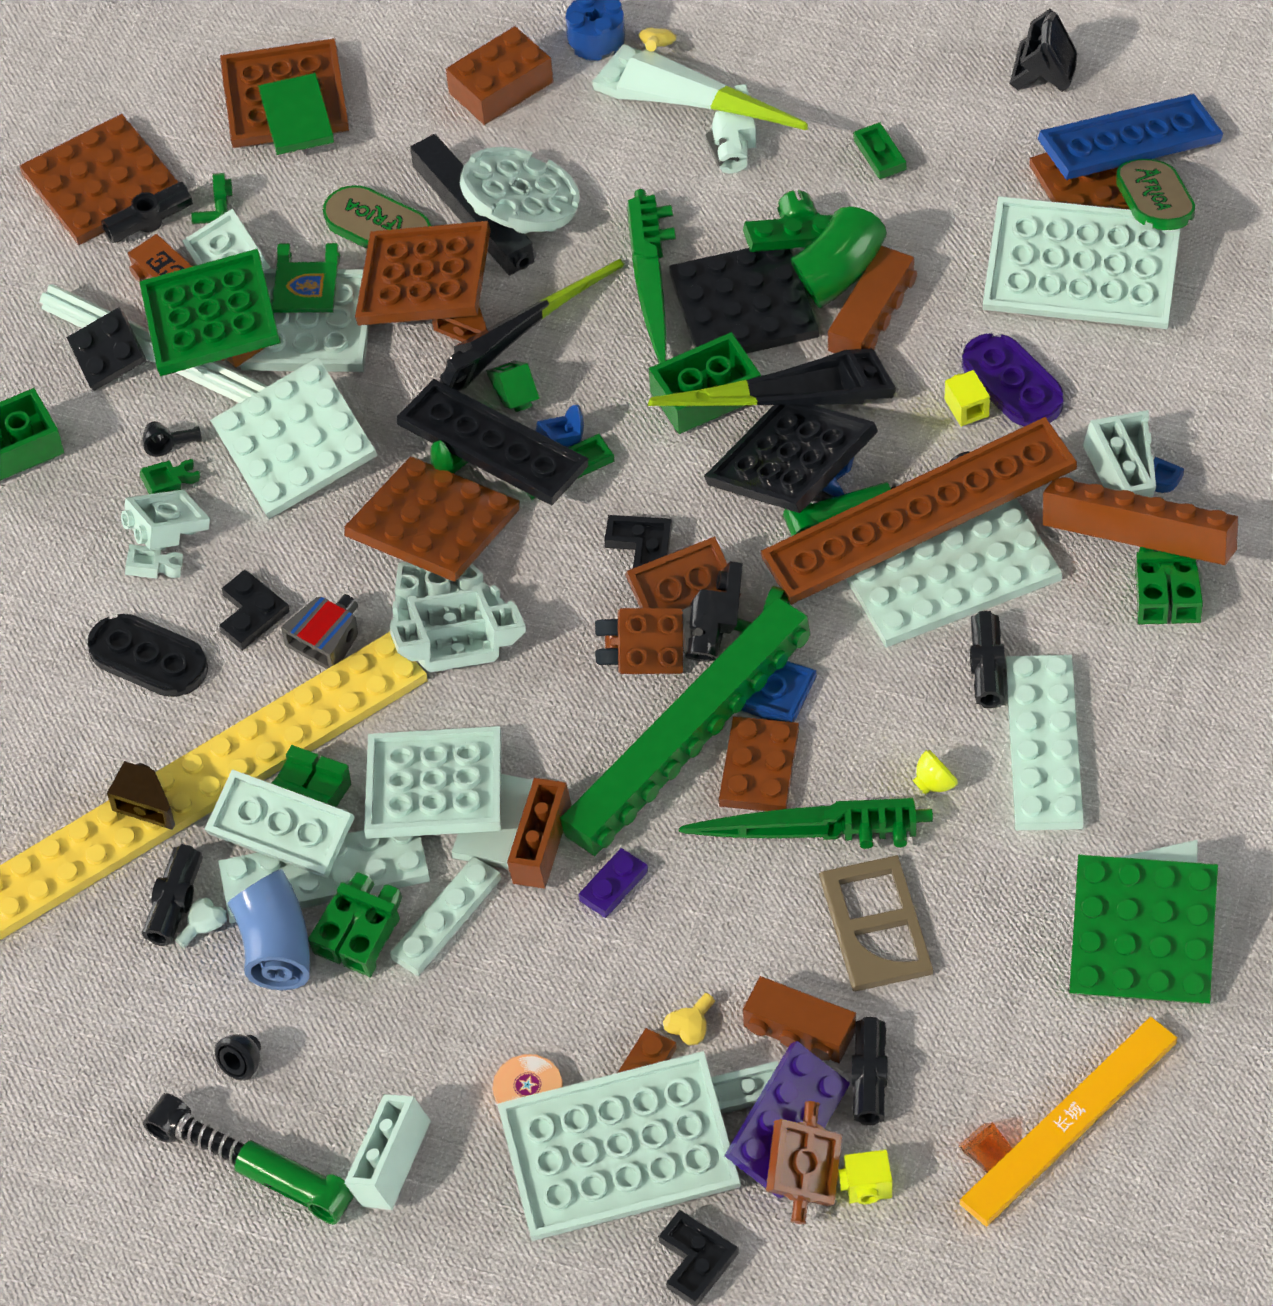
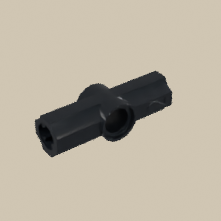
(146, 212)
(987, 659)
(172, 895)
(869, 1071)

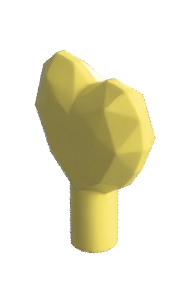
(656, 38)
(689, 1022)

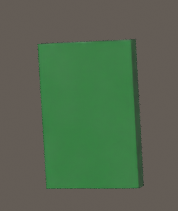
(296, 114)

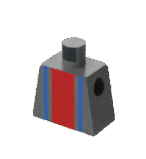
(323, 630)

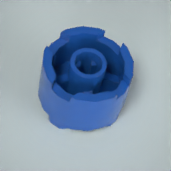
(595, 27)

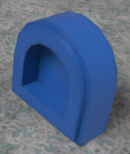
(1166, 475)

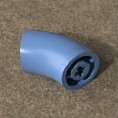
(272, 933)

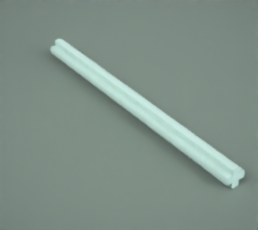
(210, 375)

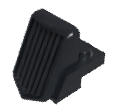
(1045, 53)

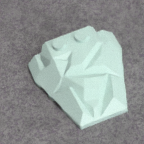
(450, 621)

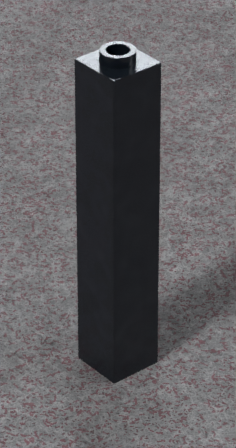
(442, 173)

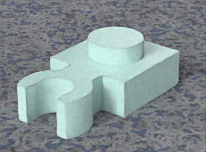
(148, 562)

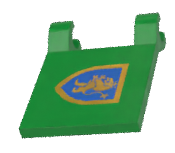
(305, 285)

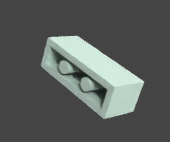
(387, 1151)

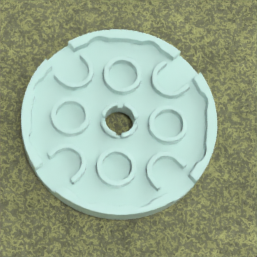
(519, 190)

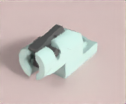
(731, 138)

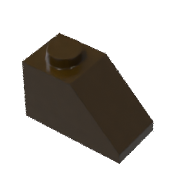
(140, 795)

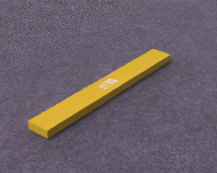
(1068, 1121)

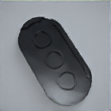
(147, 655)

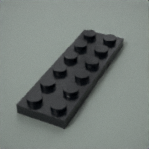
(493, 441)

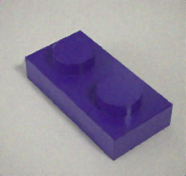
(613, 882)

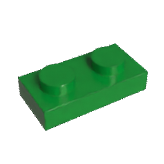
(879, 150)

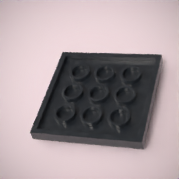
(747, 295)
(791, 455)

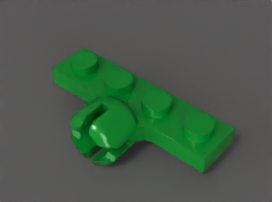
(796, 228)

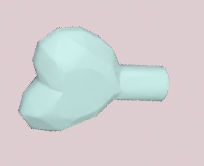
(201, 918)

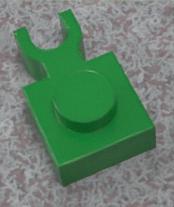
(166, 478)

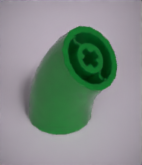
(839, 254)

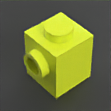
(967, 398)
(866, 1177)

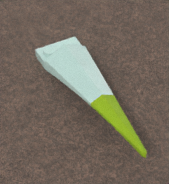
(654, 78)

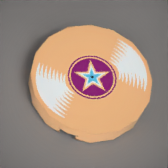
(524, 1077)

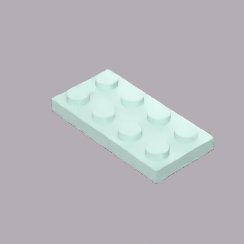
(279, 823)

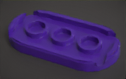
(1013, 379)

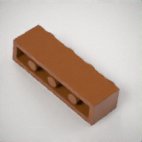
(872, 301)

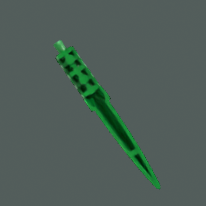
(646, 250)
(829, 822)

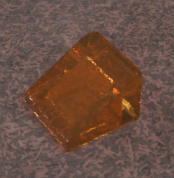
(986, 1146)

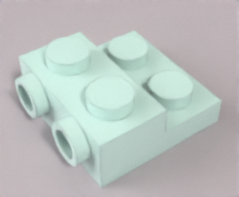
(162, 518)

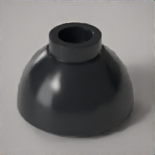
(238, 1055)

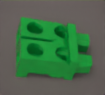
(1164, 572)
(314, 777)
(356, 924)

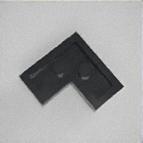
(645, 535)
(257, 609)
(704, 1256)

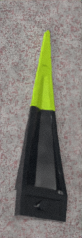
(483, 348)
(831, 380)

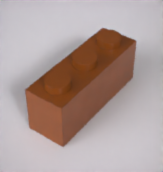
(538, 833)
(799, 1017)

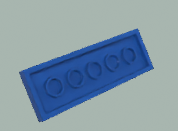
(1129, 135)

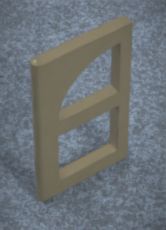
(862, 966)

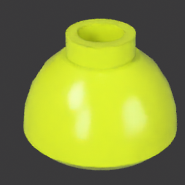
(933, 774)

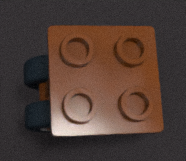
(642, 641)

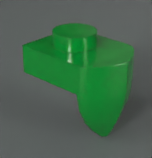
(443, 459)

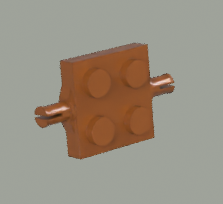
(804, 1162)

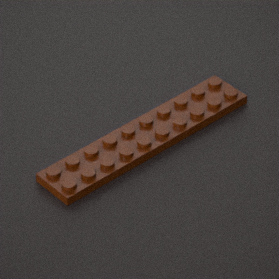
(918, 510)

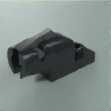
(711, 614)

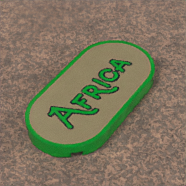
(1155, 194)
(358, 210)

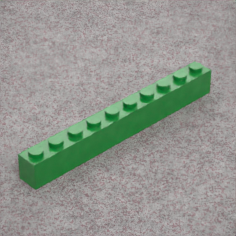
(685, 727)

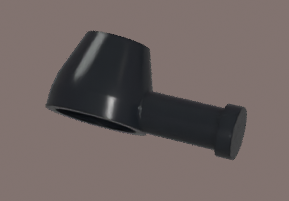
(160, 441)

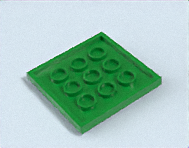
(209, 312)
(1143, 929)

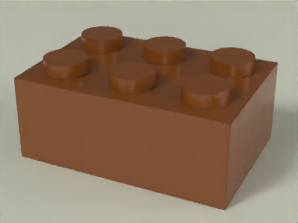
(499, 75)

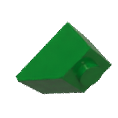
(514, 385)

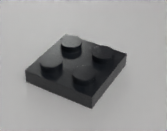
(106, 349)

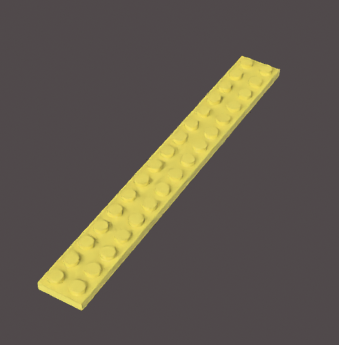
(192, 784)

